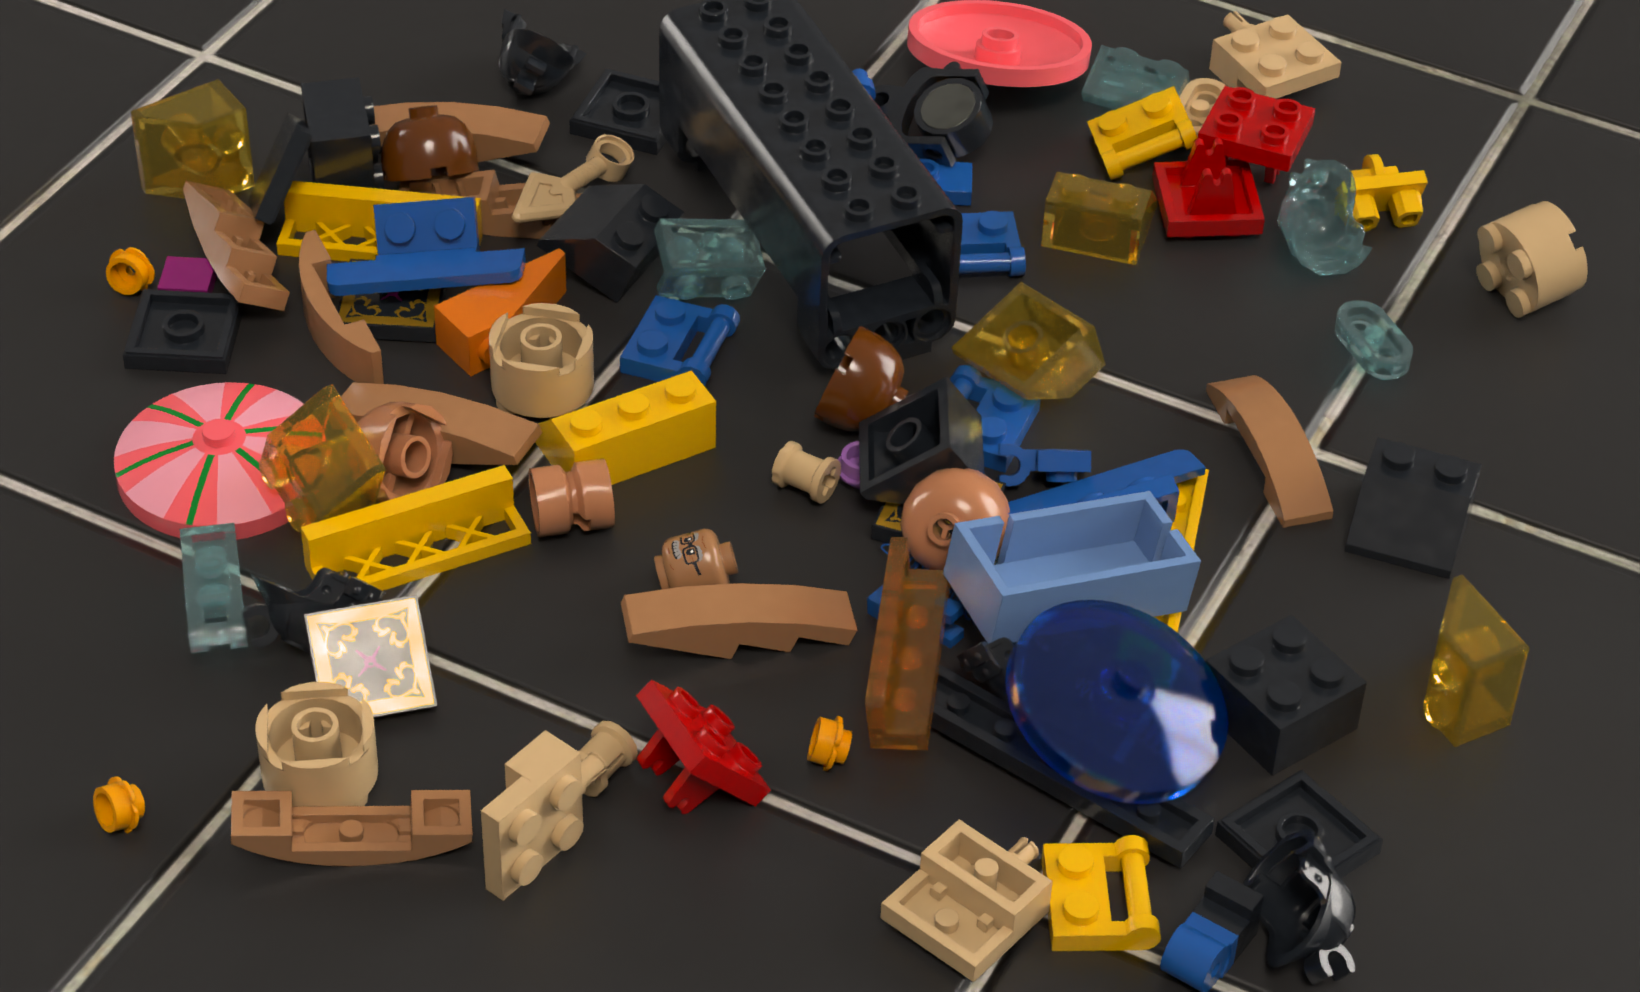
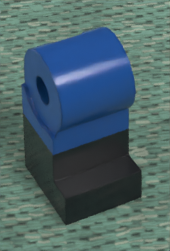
(1213, 933)

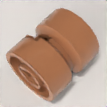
(571, 497)

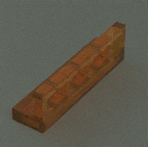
(906, 653)

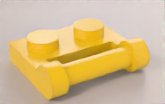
(1142, 131)
(1080, 899)

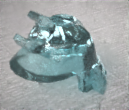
(1320, 219)

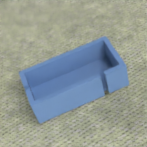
(1066, 553)

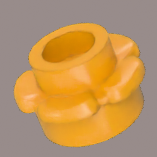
(123, 278)
(829, 742)
(118, 805)

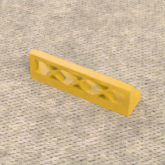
(342, 213)
(412, 524)

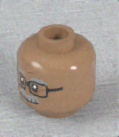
(695, 560)

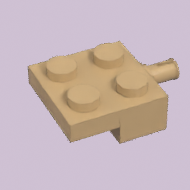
(1271, 57)
(536, 812)
(970, 899)

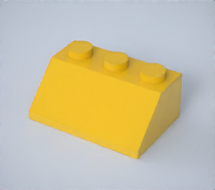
(635, 429)

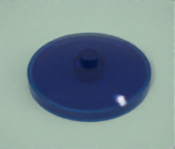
(1116, 701)

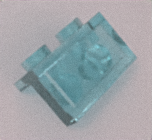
(1125, 77)
(708, 258)

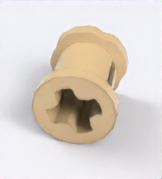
(806, 472)
(614, 746)

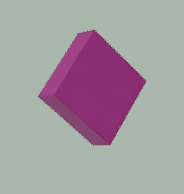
(187, 275)

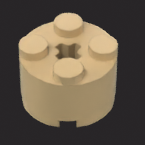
(1531, 258)
(541, 361)
(318, 746)

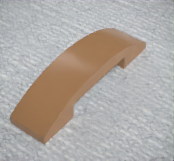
(346, 346)
(1279, 446)
(351, 834)

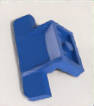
(426, 248)
(1153, 474)

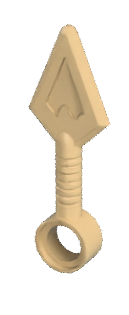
(551, 196)

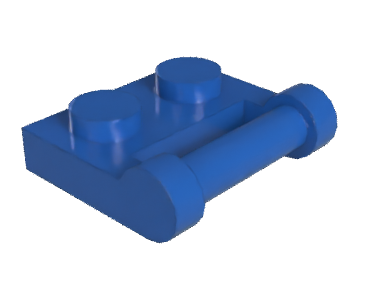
(991, 244)
(666, 334)
(1003, 413)

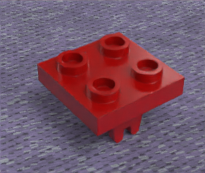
(1258, 129)
(1208, 194)
(704, 746)

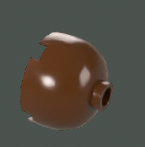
(427, 146)
(863, 382)

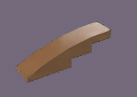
(495, 129)
(496, 201)
(233, 245)
(477, 430)
(722, 616)

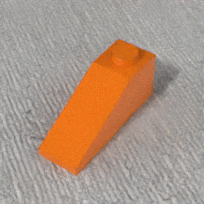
(466, 319)

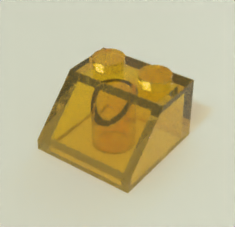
(193, 139)
(1097, 217)
(1033, 346)
(321, 461)
(1473, 668)

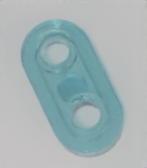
(1373, 339)

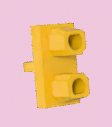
(1387, 190)

